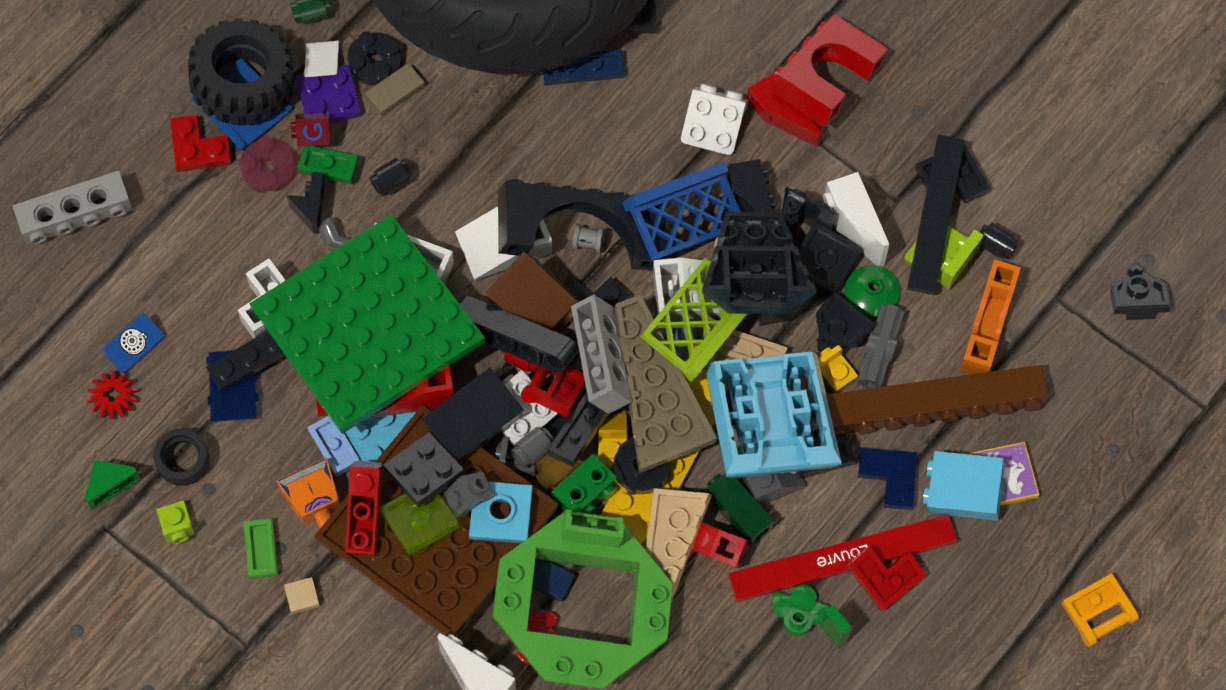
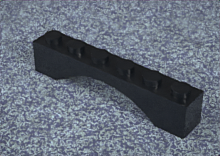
(749, 188)

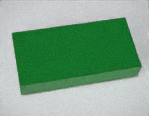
(836, 626)

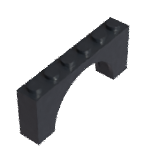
(527, 204)

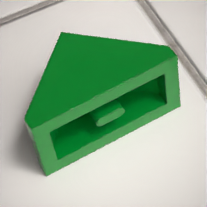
(108, 481)

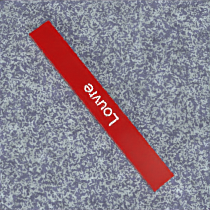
(833, 559)

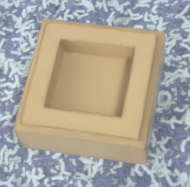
(301, 595)

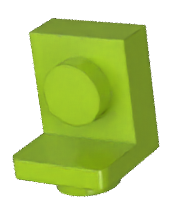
(175, 522)

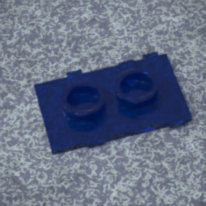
(235, 402)

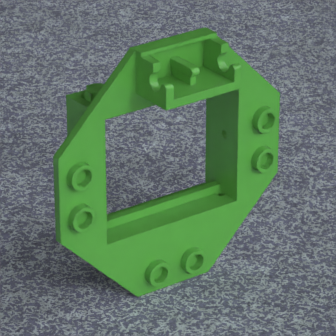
(592, 543)

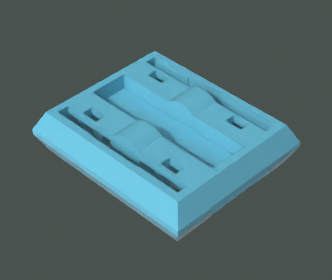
(770, 417)

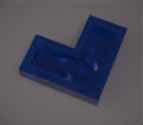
(896, 469)

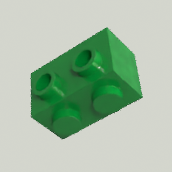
(586, 487)

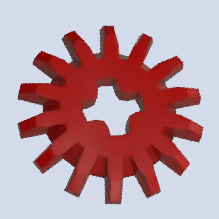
(119, 403)

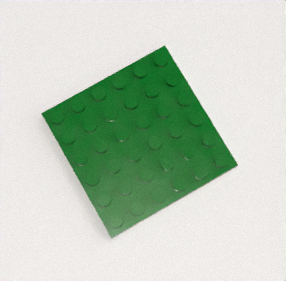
(367, 323)

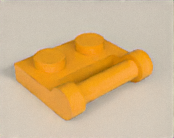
(1095, 601)

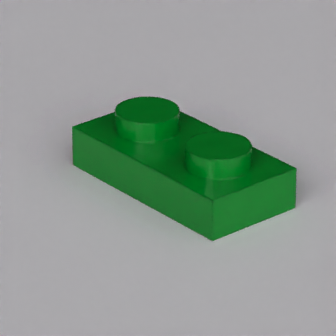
(334, 164)

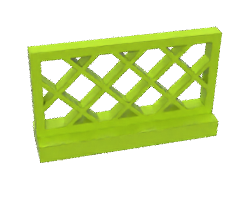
(713, 338)

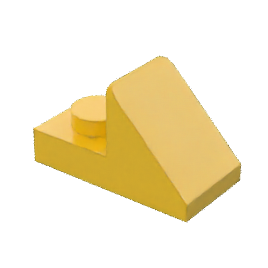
(610, 437)

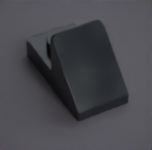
(310, 206)

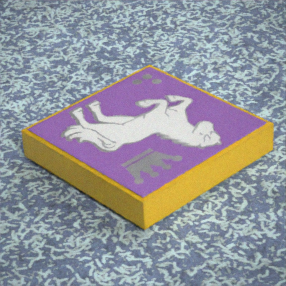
(1019, 478)

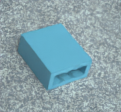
(964, 485)

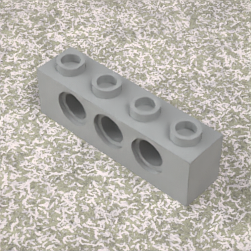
(60, 202)
(601, 354)

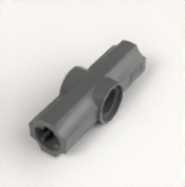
(880, 346)

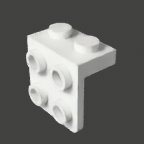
(713, 119)
(535, 414)

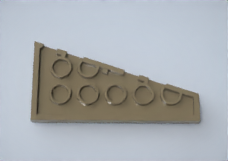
(663, 407)

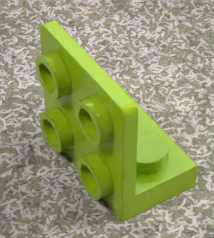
(956, 255)

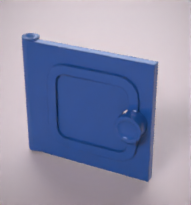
(245, 134)

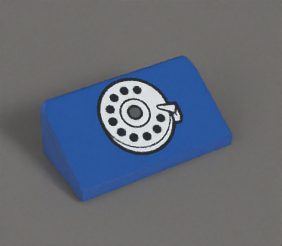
(133, 343)

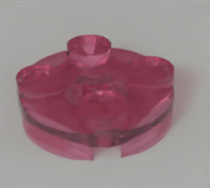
(264, 151)

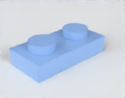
(333, 445)

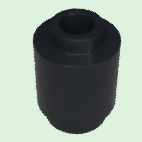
(390, 176)
(998, 240)

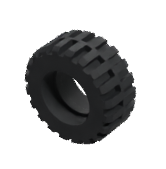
(240, 100)

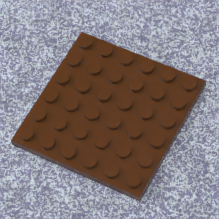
(450, 575)

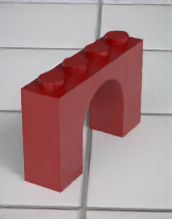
(833, 42)

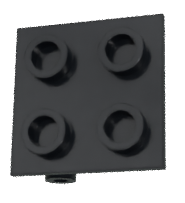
(799, 208)

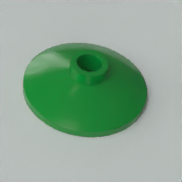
(869, 301)

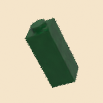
(739, 508)

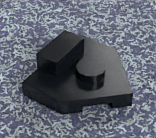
(1139, 295)
(841, 324)

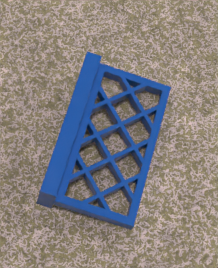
(671, 192)

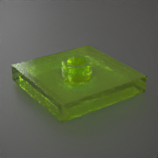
(418, 526)

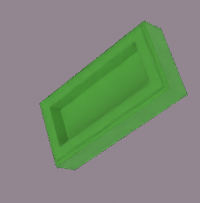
(260, 548)

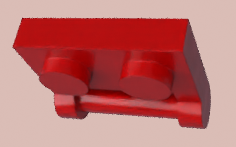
(561, 392)

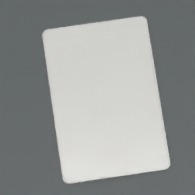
(321, 59)

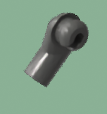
(330, 233)

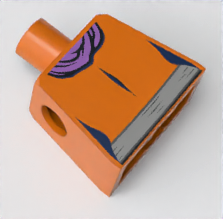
(311, 492)

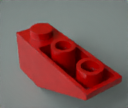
(781, 113)
(429, 394)
(363, 506)
(720, 545)

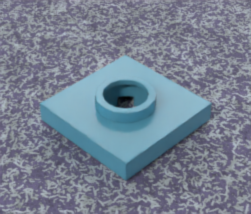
(511, 529)

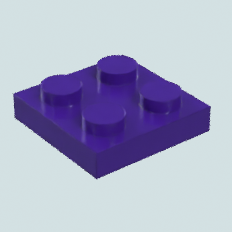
(330, 94)

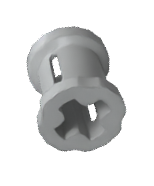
(588, 238)

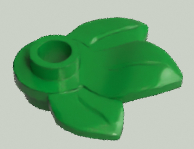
(801, 606)

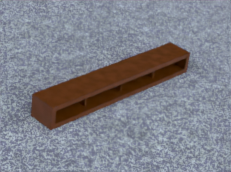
(938, 400)

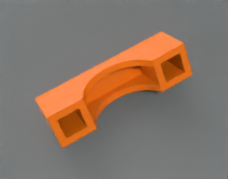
(990, 318)

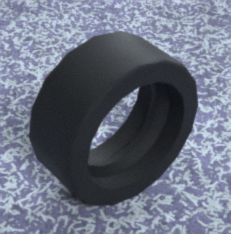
(174, 437)

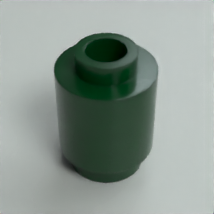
(309, 10)

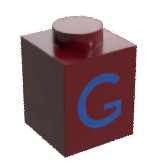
(311, 129)

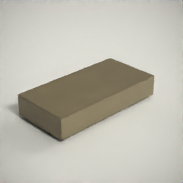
(394, 89)

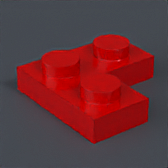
(192, 151)
(883, 583)

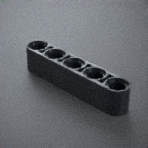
(520, 336)

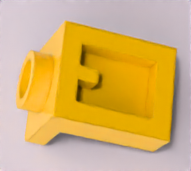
(835, 369)

